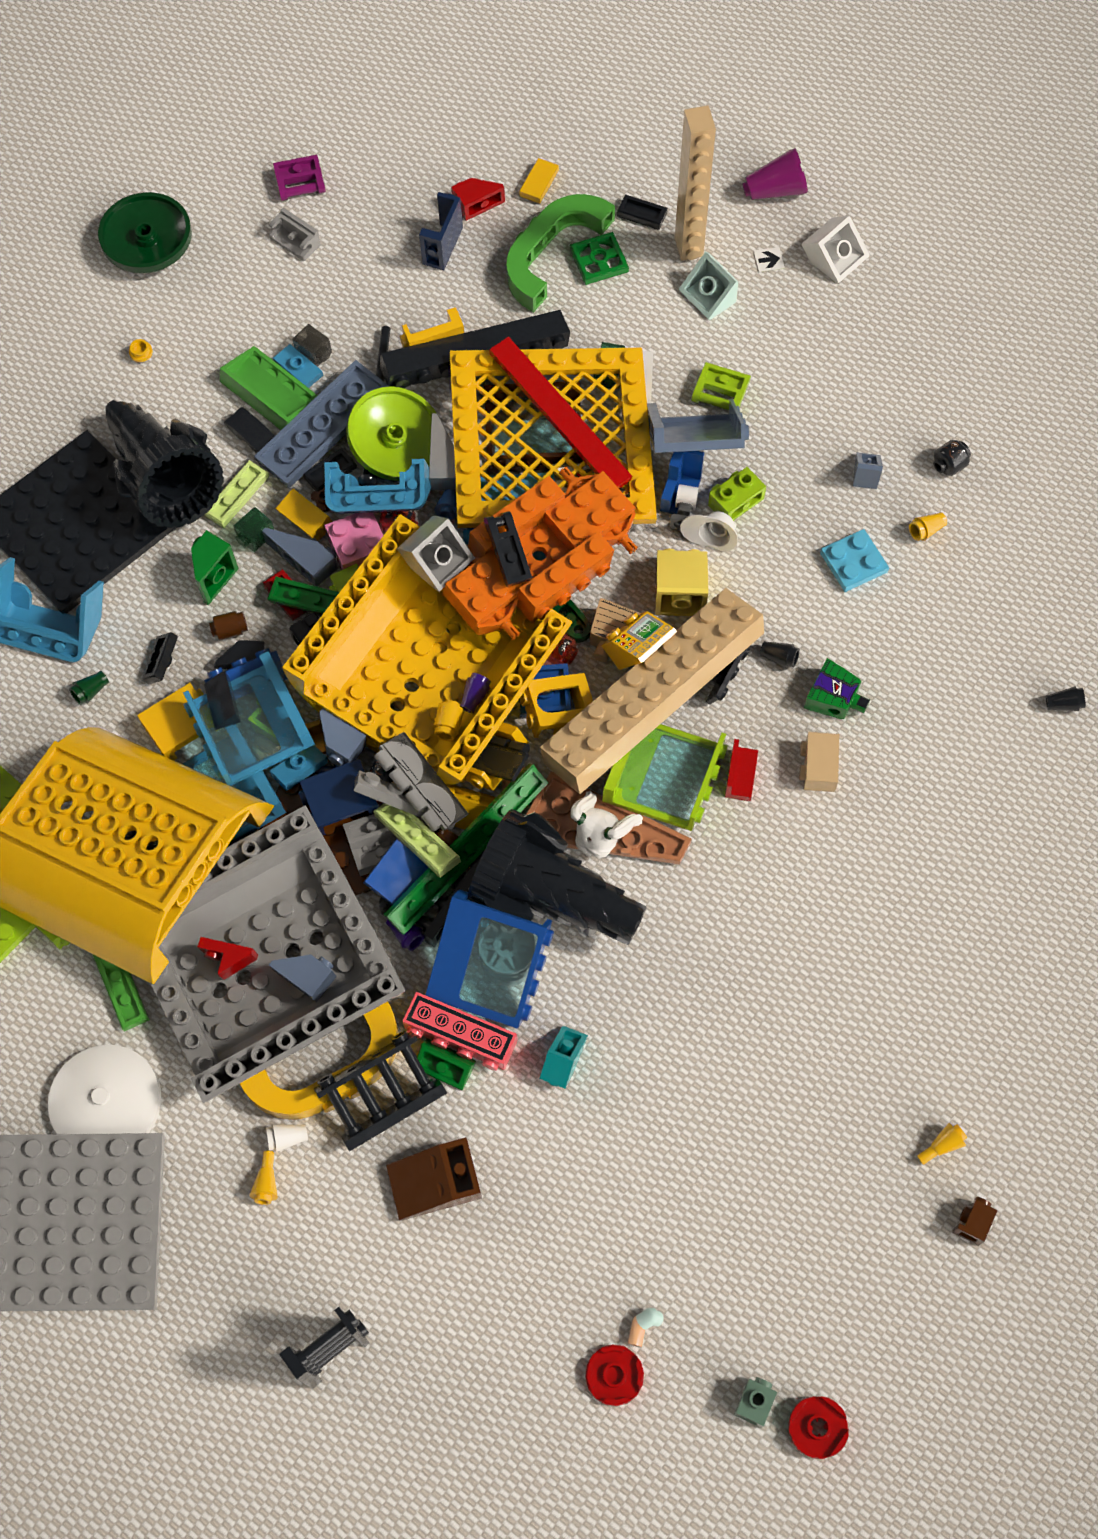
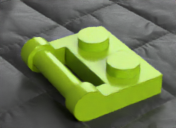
(721, 381)

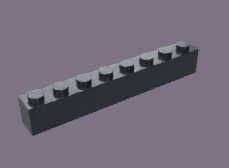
(432, 359)

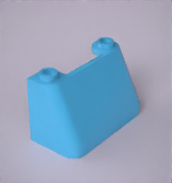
(346, 495)

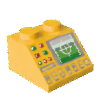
(637, 639)

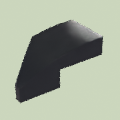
(239, 650)

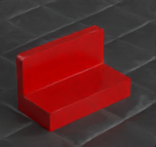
(741, 772)

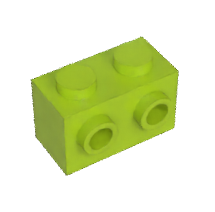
(737, 494)

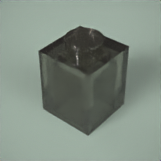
(313, 345)

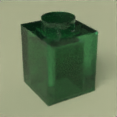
(250, 529)

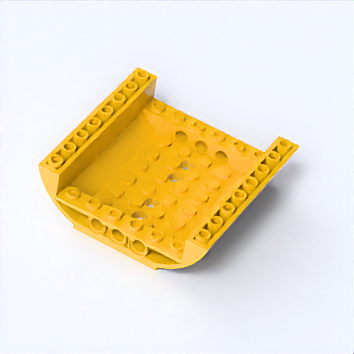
(383, 637)
(82, 873)

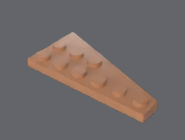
(645, 841)

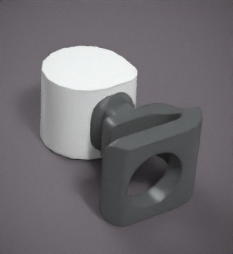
(685, 502)

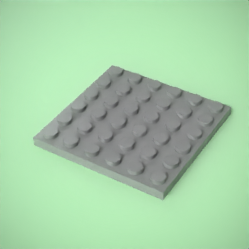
(80, 1221)

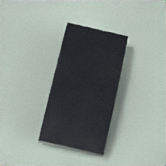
(249, 429)

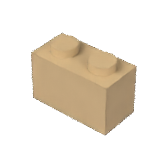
(821, 761)

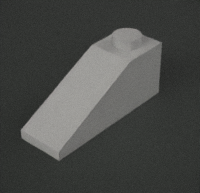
(441, 457)

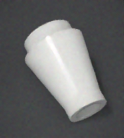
(285, 1136)

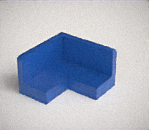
(684, 469)

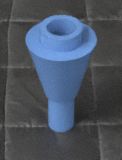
(446, 505)

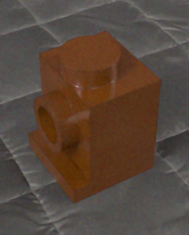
(976, 1221)

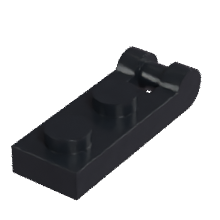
(508, 549)

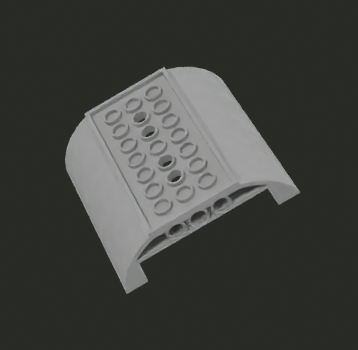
(267, 897)

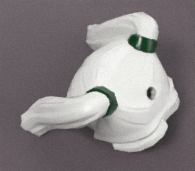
(600, 826)

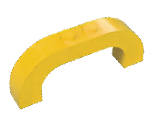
(305, 1102)

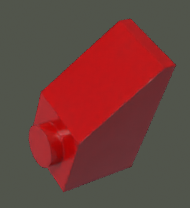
(478, 196)

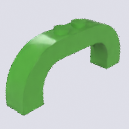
(562, 213)

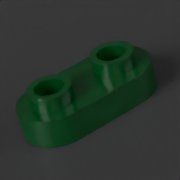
(578, 619)

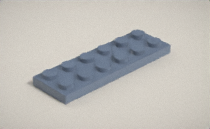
(317, 426)

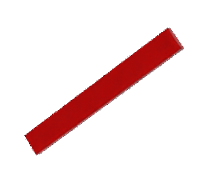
(558, 412)

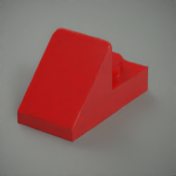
(233, 956)

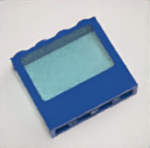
(488, 961)

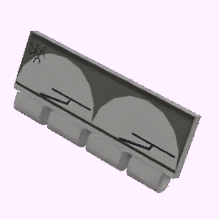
(426, 786)

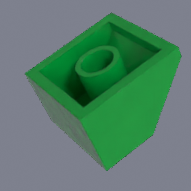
(212, 564)

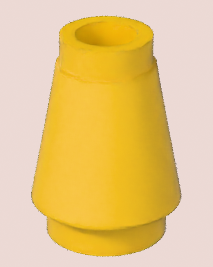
(925, 526)

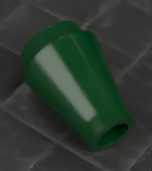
(87, 688)

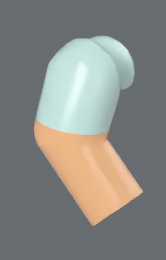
(641, 1322)

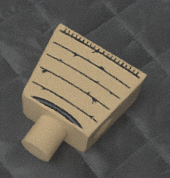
(607, 618)

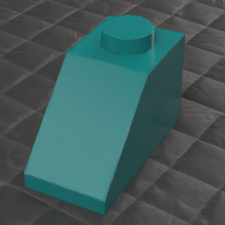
(563, 1057)

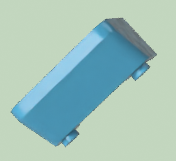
(42, 628)

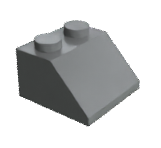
(436, 552)

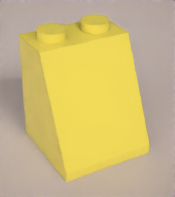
(681, 582)

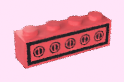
(460, 1031)

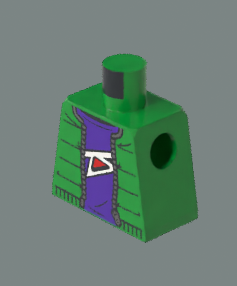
(835, 692)

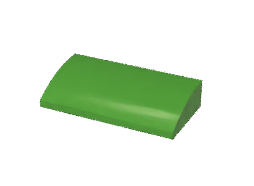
(266, 387)

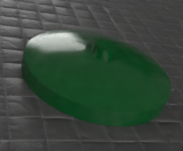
(145, 232)

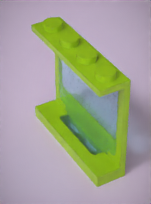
(666, 776)

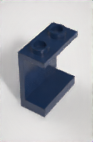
(438, 246)
(333, 795)

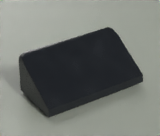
(222, 701)

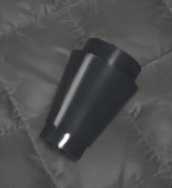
(780, 653)
(1066, 700)

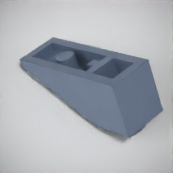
(303, 554)

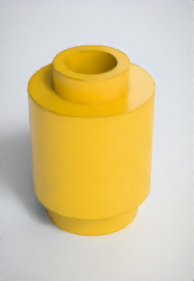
(448, 720)

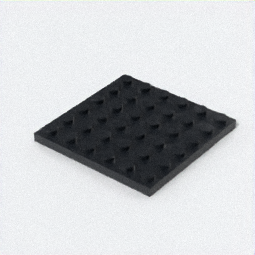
(72, 524)

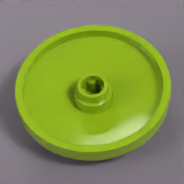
(390, 430)

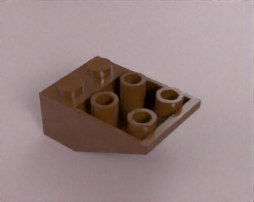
(434, 1179)

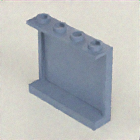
(697, 432)

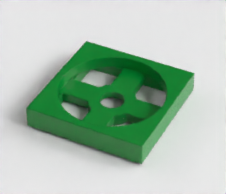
(605, 272)

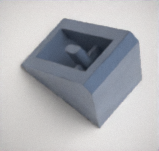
(867, 470)

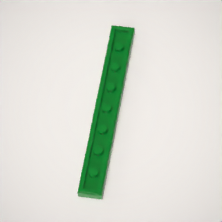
(468, 846)

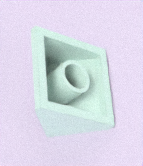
(710, 287)

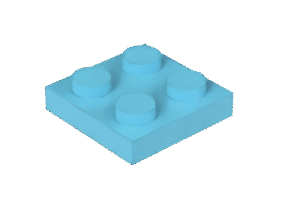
(854, 560)

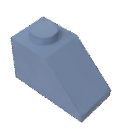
(341, 740)
(306, 973)

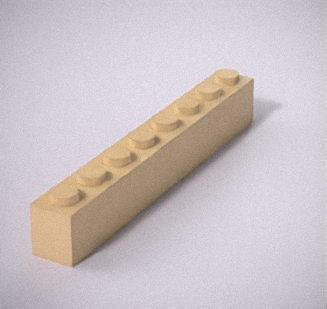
(694, 181)

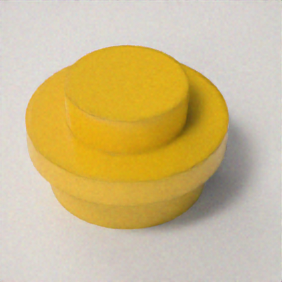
(140, 350)

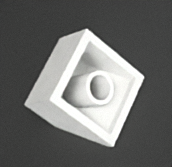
(836, 248)

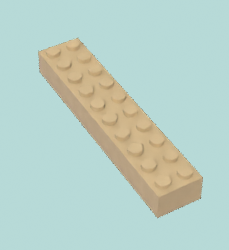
(652, 690)

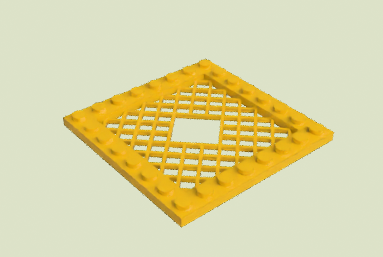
(556, 362)

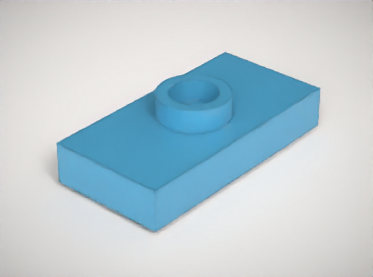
(298, 366)
(298, 767)

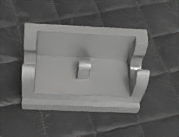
(294, 234)

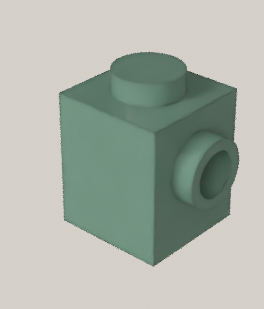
(756, 1402)

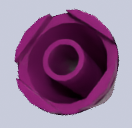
(777, 178)

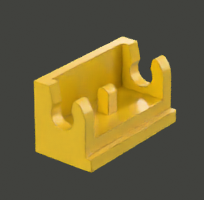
(304, 514)

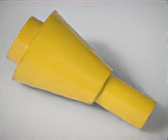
(948, 1140)
(264, 1187)

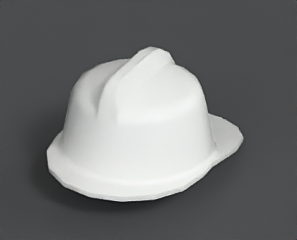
(713, 530)

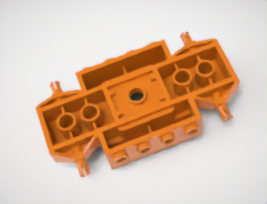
(571, 530)

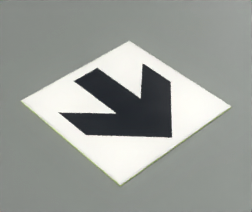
(769, 259)

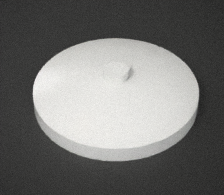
(104, 1093)

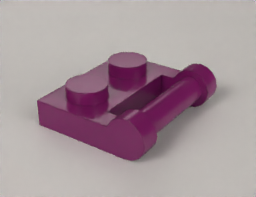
(299, 171)

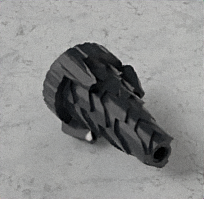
(164, 469)
(532, 875)

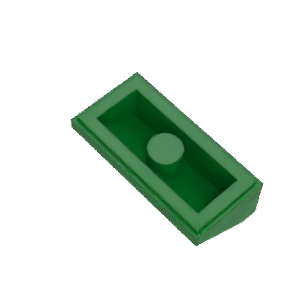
(445, 1064)

